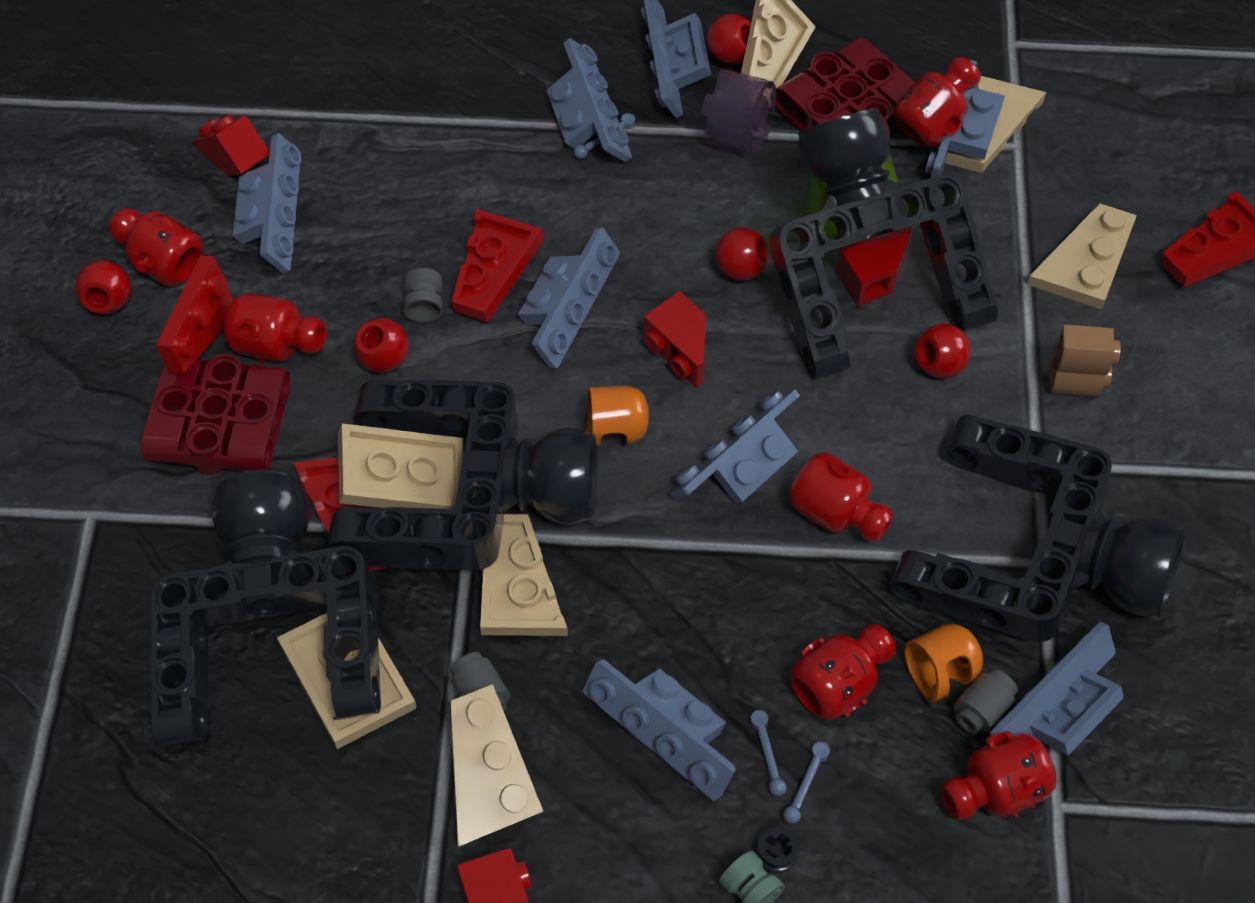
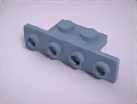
(677, 53)
(584, 104)
(975, 131)
(269, 203)
(566, 295)
(747, 456)
(1070, 697)
(666, 722)

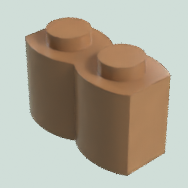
(1083, 360)

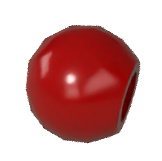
(728, 38)
(742, 253)
(102, 283)
(381, 345)
(943, 351)

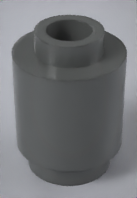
(476, 672)
(985, 702)

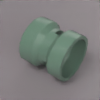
(750, 881)

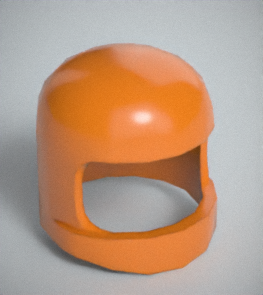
(617, 411)
(940, 656)

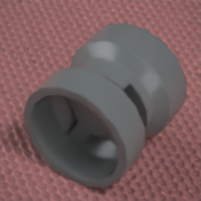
(422, 295)

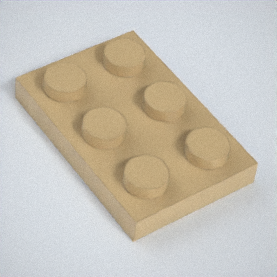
(398, 468)
(307, 658)

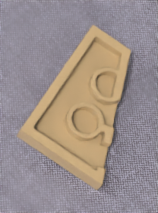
(775, 39)
(1017, 106)
(1087, 258)
(517, 587)
(488, 768)

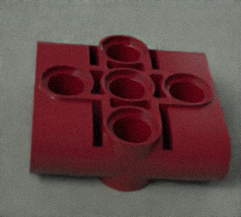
(843, 84)
(233, 435)

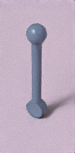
(581, 151)
(759, 721)
(820, 753)

